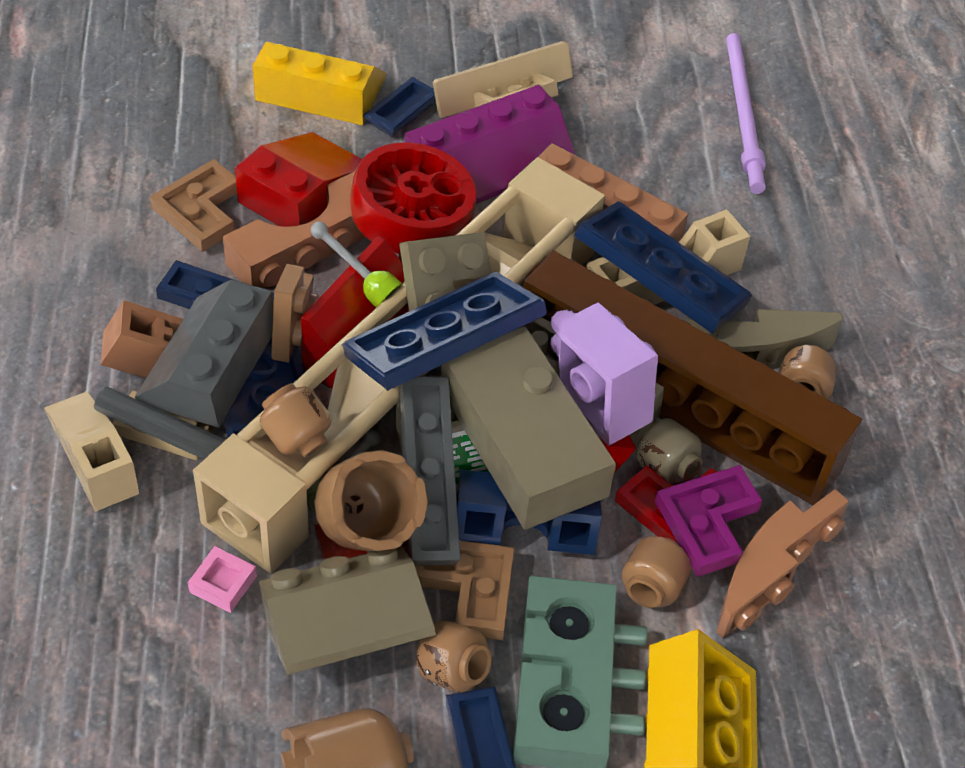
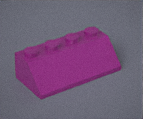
(498, 137)

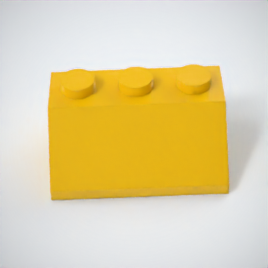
(315, 83)
(700, 705)

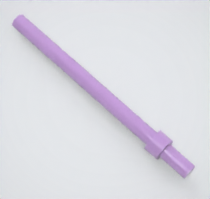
(752, 158)

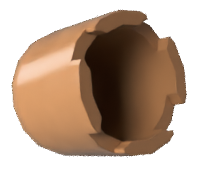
(387, 497)
(348, 741)

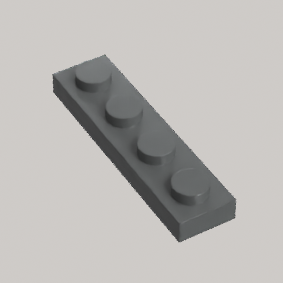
(429, 451)

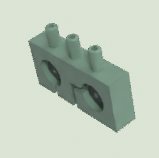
(571, 674)

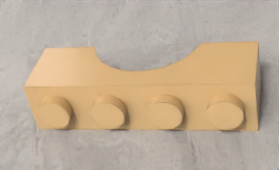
(715, 239)

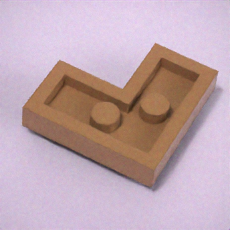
(193, 202)
(291, 300)
(483, 585)

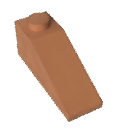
(136, 338)

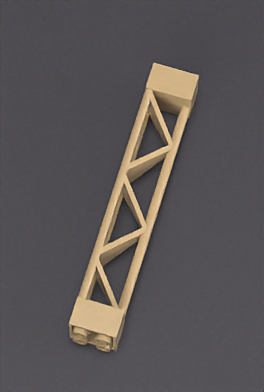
(259, 495)

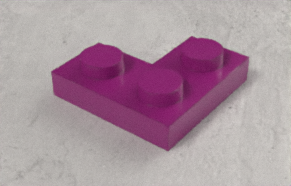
(698, 516)

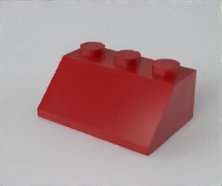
(345, 305)

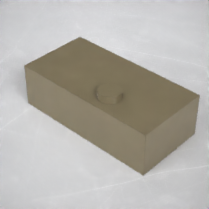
(528, 429)

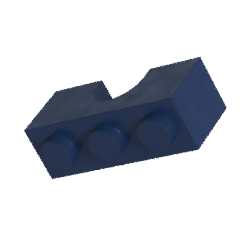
(486, 513)

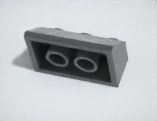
(211, 353)

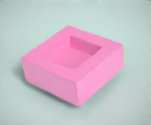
(222, 579)

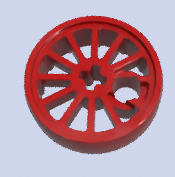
(421, 199)

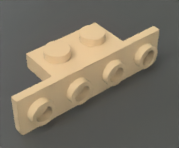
(502, 78)

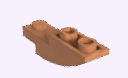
(773, 556)

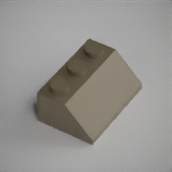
(345, 608)

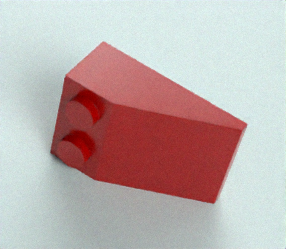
(291, 177)

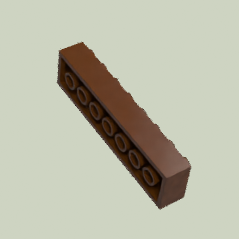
(715, 389)

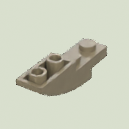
(777, 333)

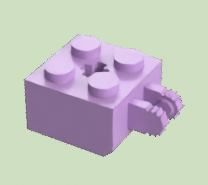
(605, 370)

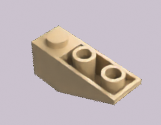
(94, 451)

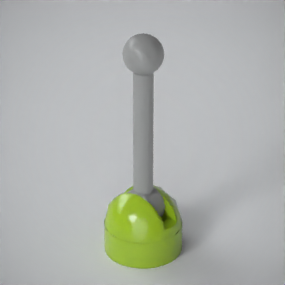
(376, 285)

